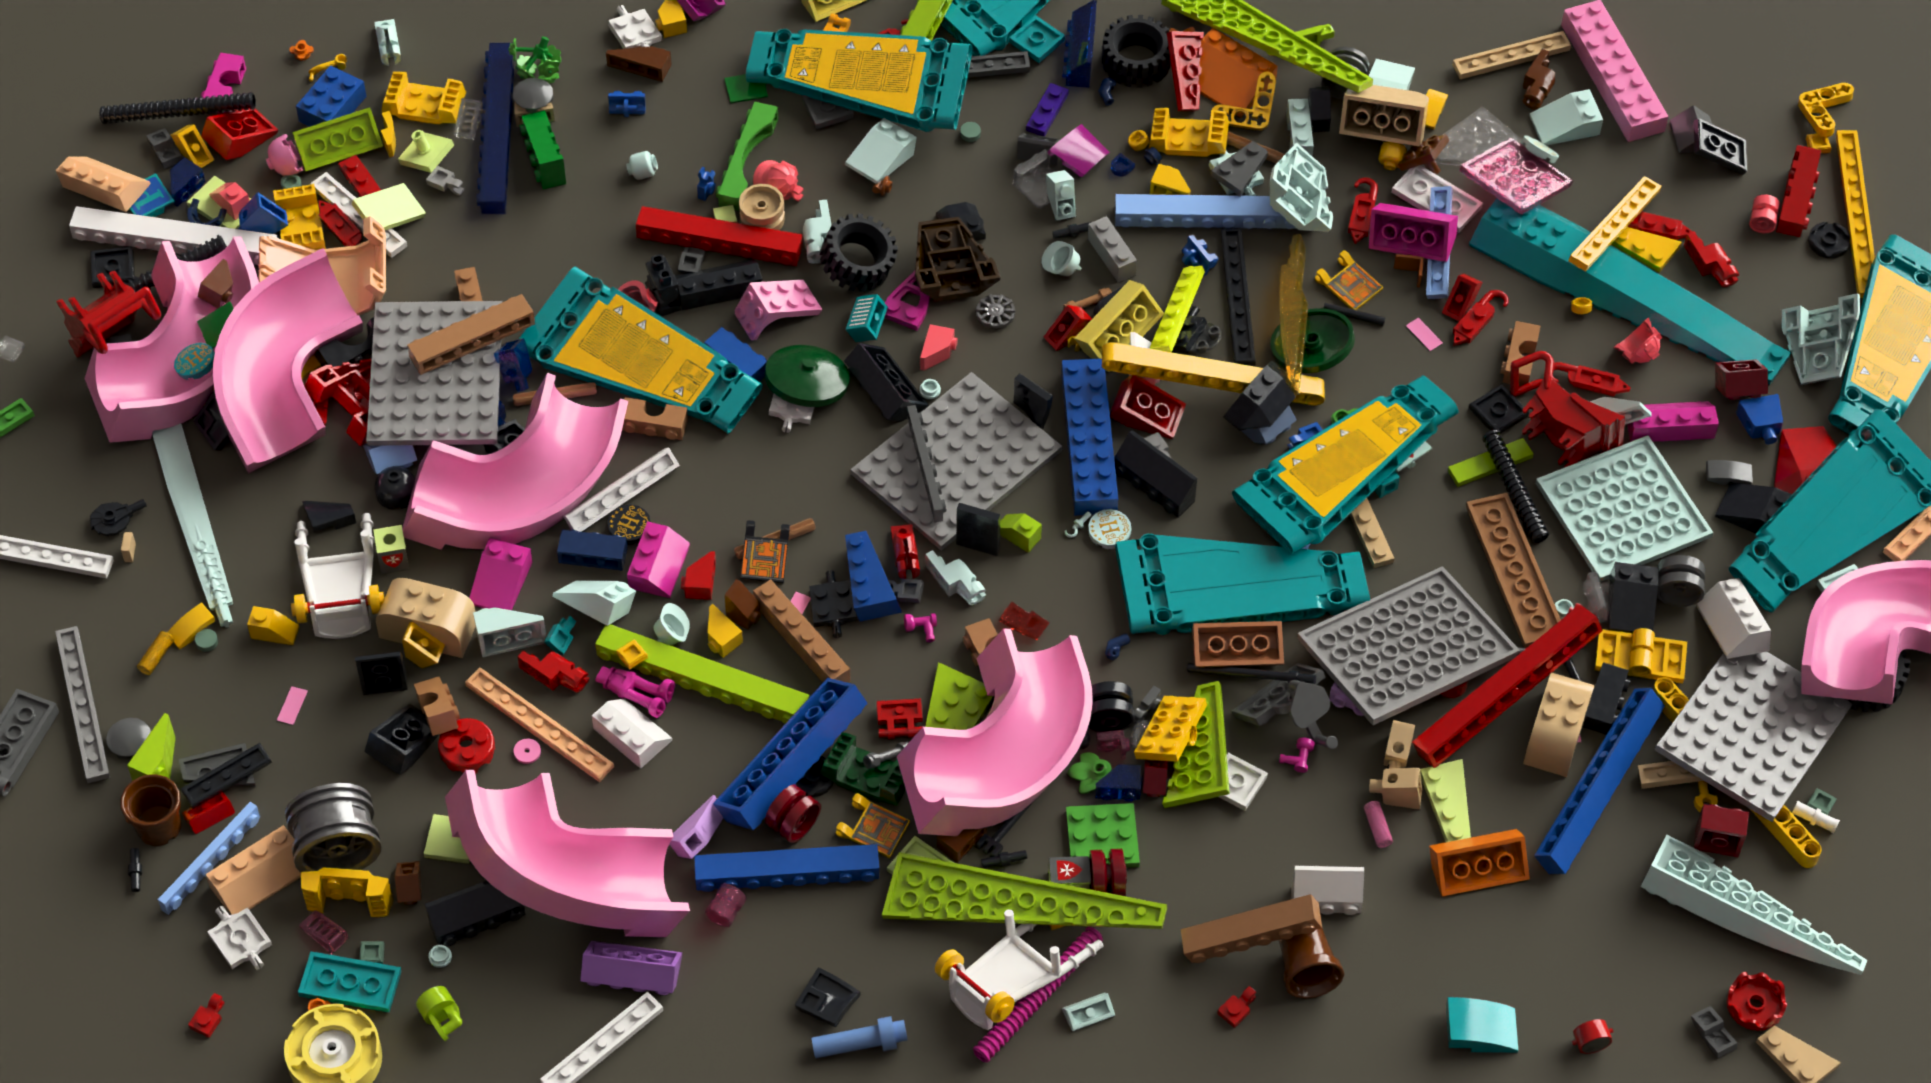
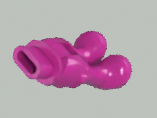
(624, 682)

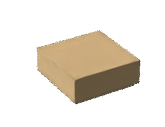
(128, 547)

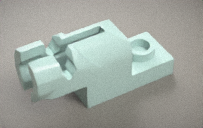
(387, 41)
(815, 232)
(955, 578)

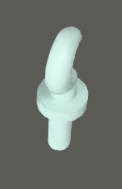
(1078, 524)

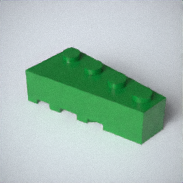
(544, 150)

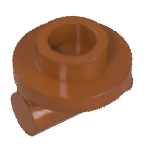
(883, 186)

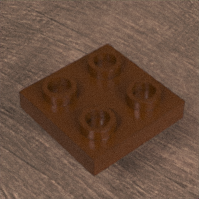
(1425, 154)

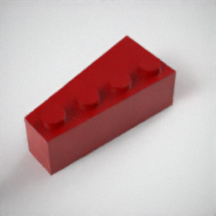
(1799, 191)

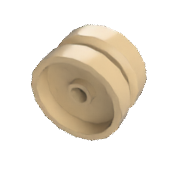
(762, 207)

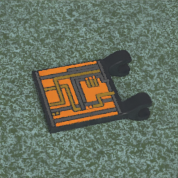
(764, 557)

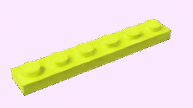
(1177, 308)

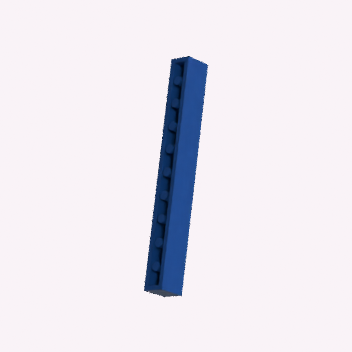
(1599, 781)

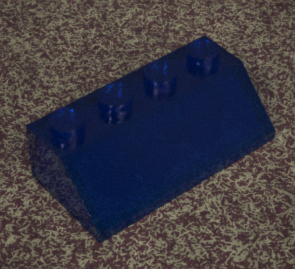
(1080, 46)

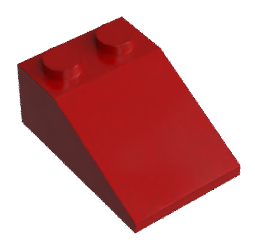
(237, 132)
(1147, 407)

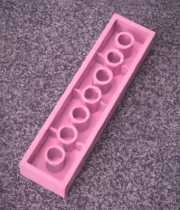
(1614, 70)

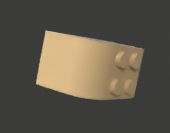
(1385, 114)
(434, 608)
(1558, 724)

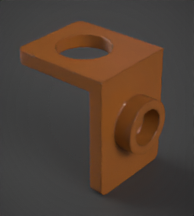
(1410, 263)

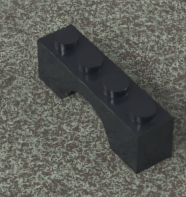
(338, 353)

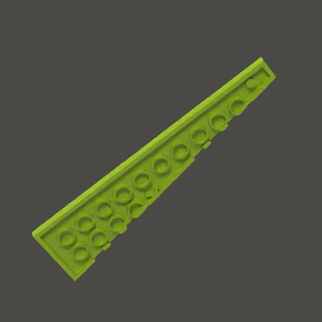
(1269, 35)
(958, 892)

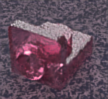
(1113, 740)

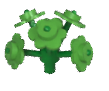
(548, 57)

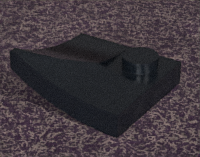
(1032, 400)
(211, 424)
(827, 997)

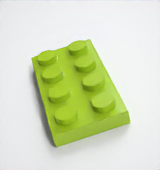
(337, 139)

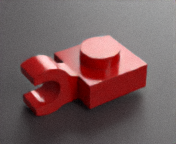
(1236, 1009)
(207, 1018)

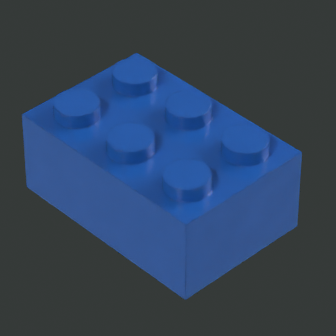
(331, 97)

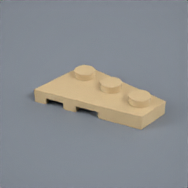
(1796, 1057)

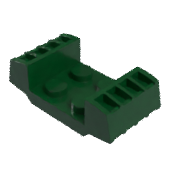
(848, 771)

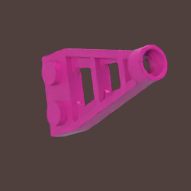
(903, 312)

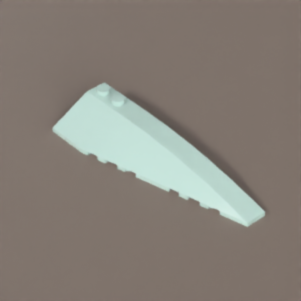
(1698, 885)

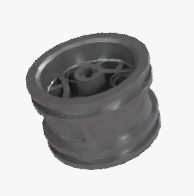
(333, 828)

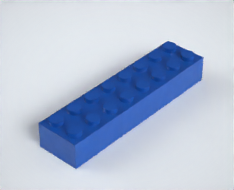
(1089, 436)
(790, 752)

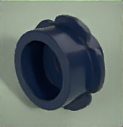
(1152, 156)

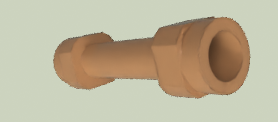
(1090, 300)

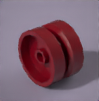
(793, 813)
(1109, 873)

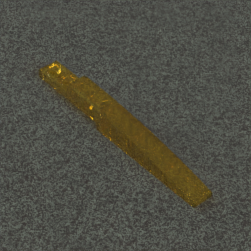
(1293, 311)

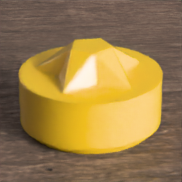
(1138, 140)
(1581, 305)

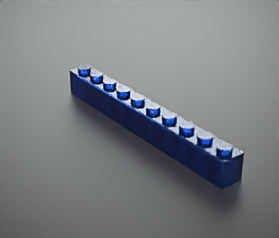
(497, 129)

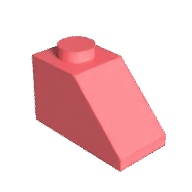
(230, 197)
(937, 346)

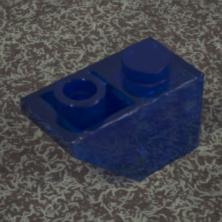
(185, 180)
(1120, 783)

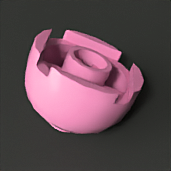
(283, 157)

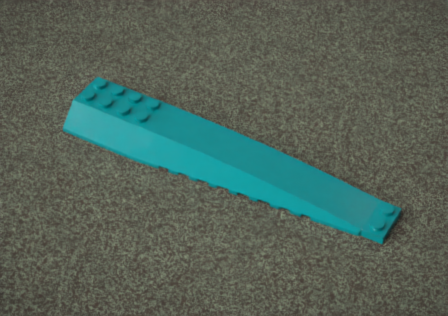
(1540, 248)

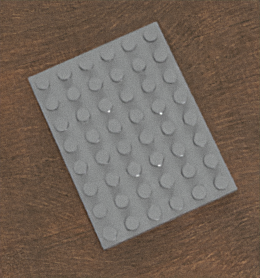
(444, 405)
(979, 453)
(1408, 645)
(1752, 731)

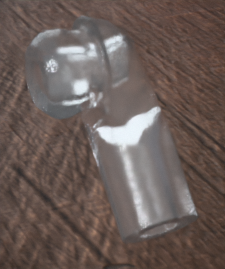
(1137, 732)

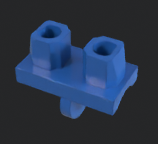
(627, 103)
(1196, 254)

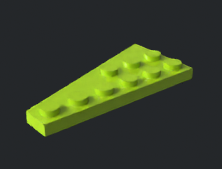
(956, 700)
(1202, 767)

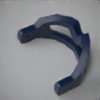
(192, 212)

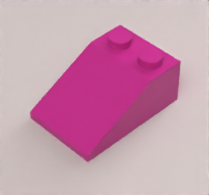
(500, 575)

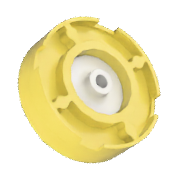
(333, 1047)

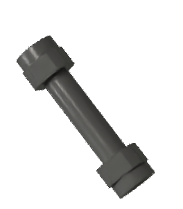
(873, 759)

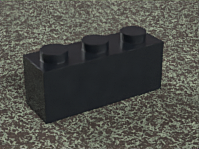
(1606, 698)

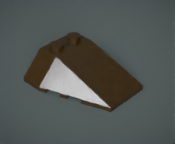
(951, 261)

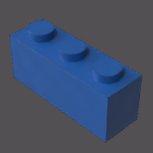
(738, 353)

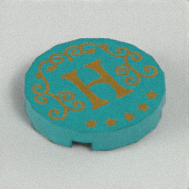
(194, 361)

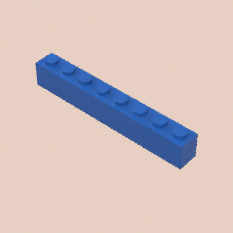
(787, 867)

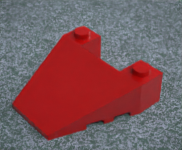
(350, 387)

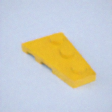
(1647, 247)

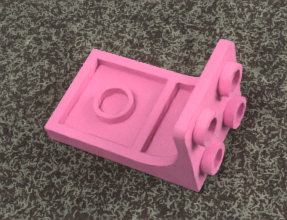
(774, 300)

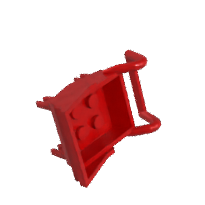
(106, 315)
(1566, 419)

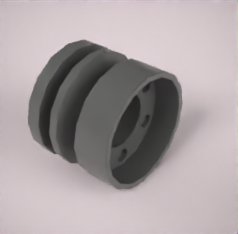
(1352, 57)

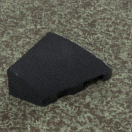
(329, 514)

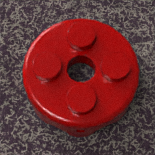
(467, 758)
(1758, 987)

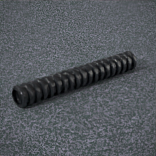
(200, 253)
(1515, 486)

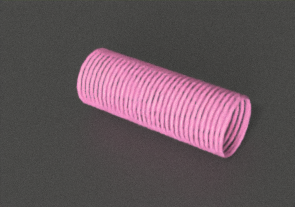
(1380, 829)

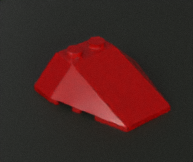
(1800, 454)

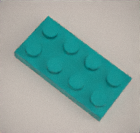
(349, 981)

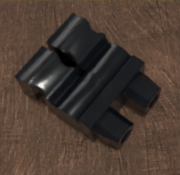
(662, 285)

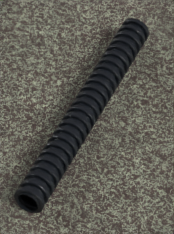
(178, 108)

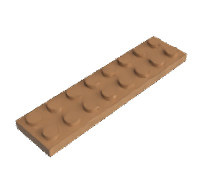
(1513, 566)

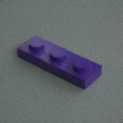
(1047, 109)

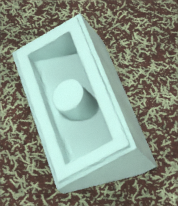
(1088, 1011)

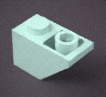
(1061, 194)

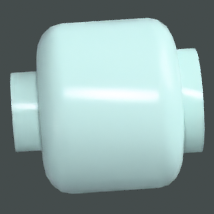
(642, 165)

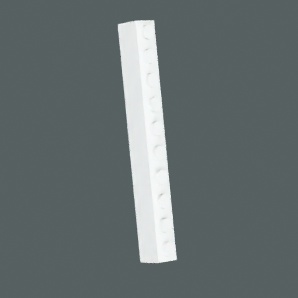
(149, 232)

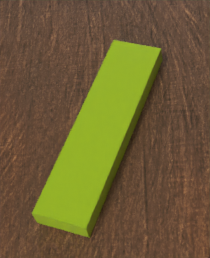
(1483, 465)

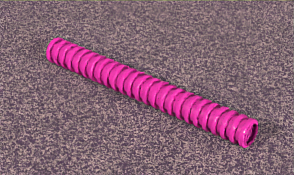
(1030, 1003)

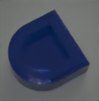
(1122, 165)

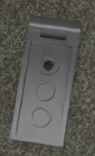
(21, 731)

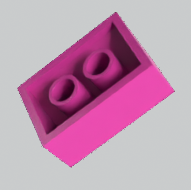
(657, 560)

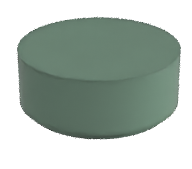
(970, 131)
(290, 181)
(206, 640)

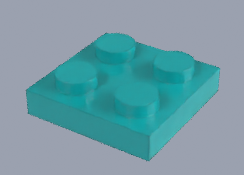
(1037, 38)

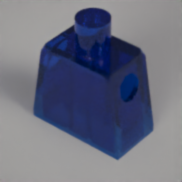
(514, 363)

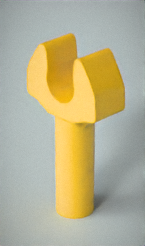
(1704, 796)

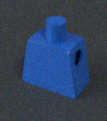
(262, 216)
(1761, 417)

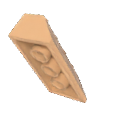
(101, 182)
(255, 872)

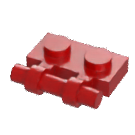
(897, 712)

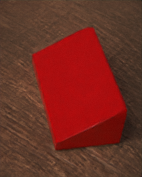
(209, 813)

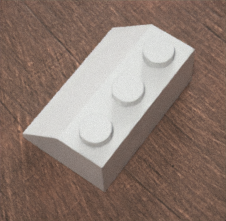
(630, 731)
(1332, 887)

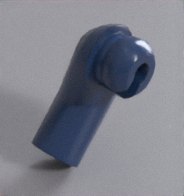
(1104, 90)
(1113, 646)

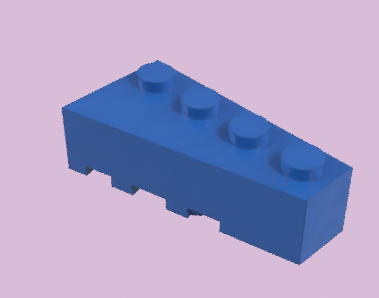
(869, 583)

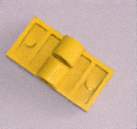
(1642, 654)
(1171, 729)

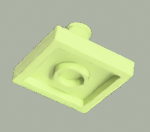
(425, 151)

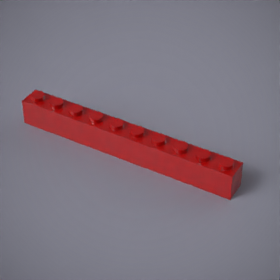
(1507, 686)

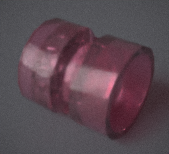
(725, 905)

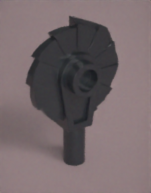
(113, 517)

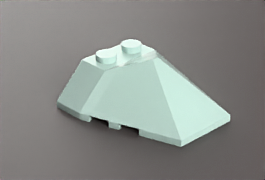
(1299, 191)
(1821, 338)

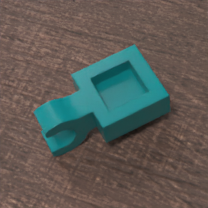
(559, 635)

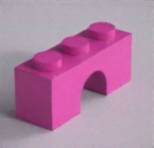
(226, 70)

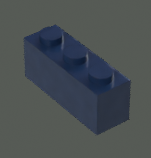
(592, 549)

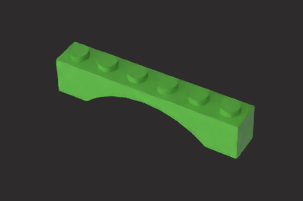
(759, 126)

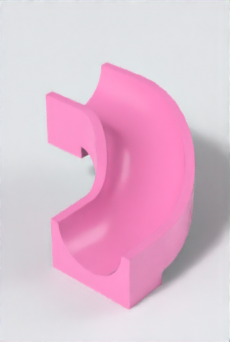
(264, 355)
(137, 380)
(521, 488)
(1862, 629)
(1011, 756)
(564, 870)

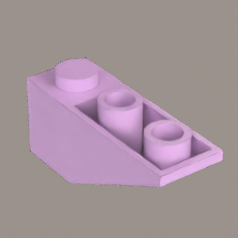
(696, 830)

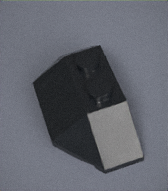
(1262, 399)

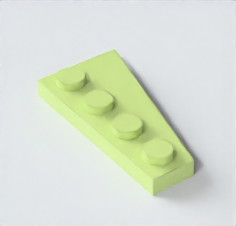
(1448, 798)

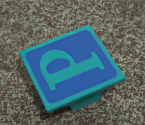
(153, 199)

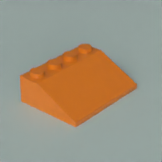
(1231, 71)

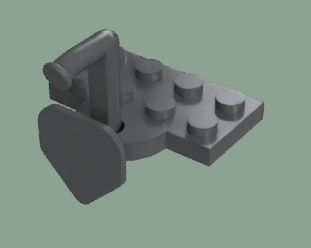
(1302, 700)

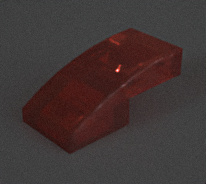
(1025, 623)

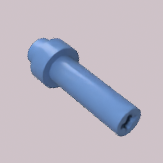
(884, 1034)

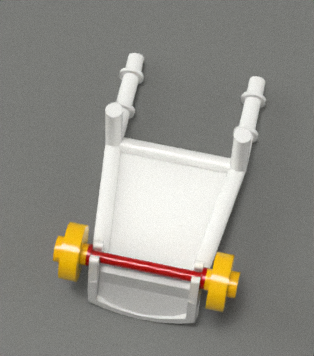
(337, 587)
(1003, 974)

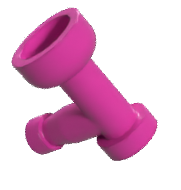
(928, 623)
(1305, 746)

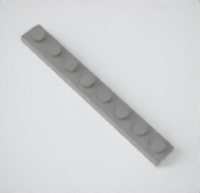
(82, 704)

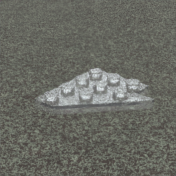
(1474, 136)

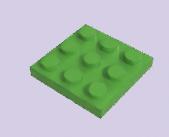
(1104, 829)

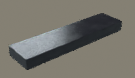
(226, 775)

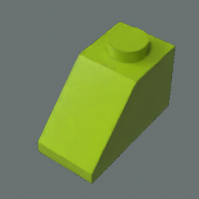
(1021, 530)

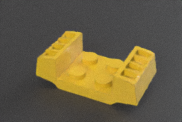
(423, 102)
(1189, 136)
(302, 216)
(349, 885)

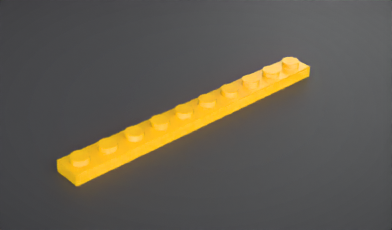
(1855, 206)

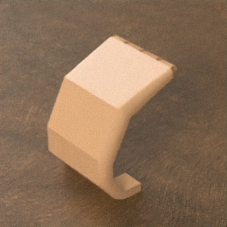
(357, 268)

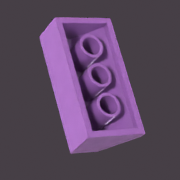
(630, 967)

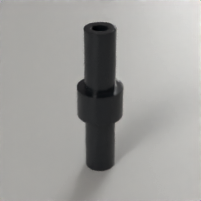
(1071, 230)
(1004, 859)
(135, 870)

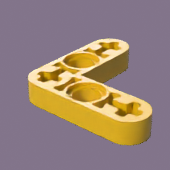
(1812, 102)
(1257, 110)

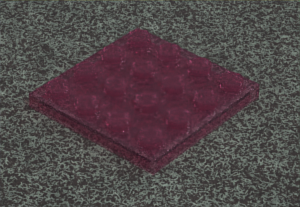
(1516, 176)

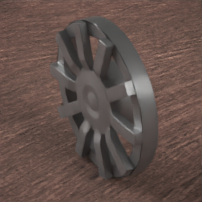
(995, 311)

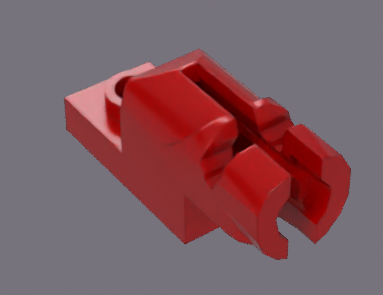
(1711, 260)
(905, 550)
(554, 671)

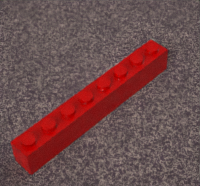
(719, 236)

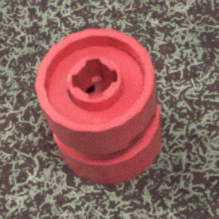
(1764, 214)

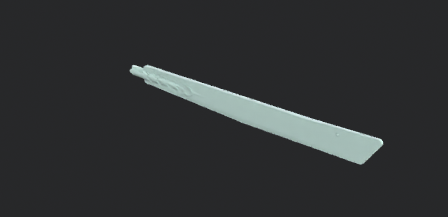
(193, 518)

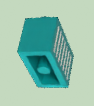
(866, 318)

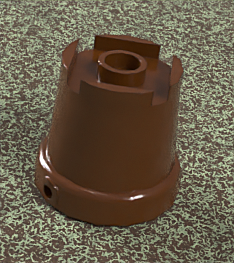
(152, 808)
(1310, 965)

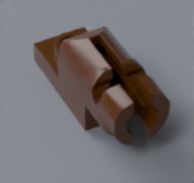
(1538, 81)

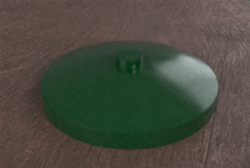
(1327, 341)
(806, 375)

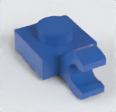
(706, 185)
(1303, 434)

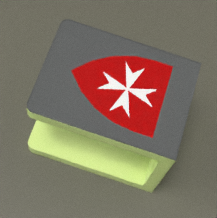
(391, 549)
(1070, 871)

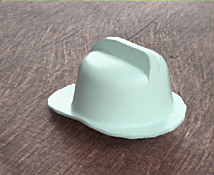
(1061, 259)
(672, 625)

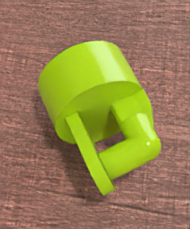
(437, 1006)

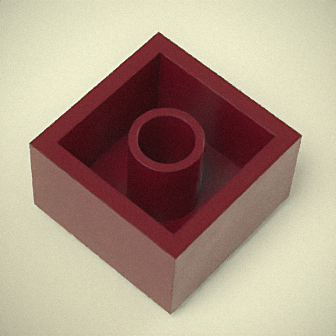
(1741, 378)
(1721, 830)

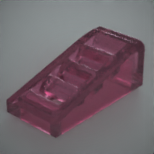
(330, 945)

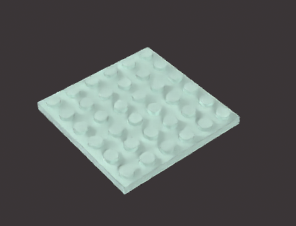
(1624, 507)

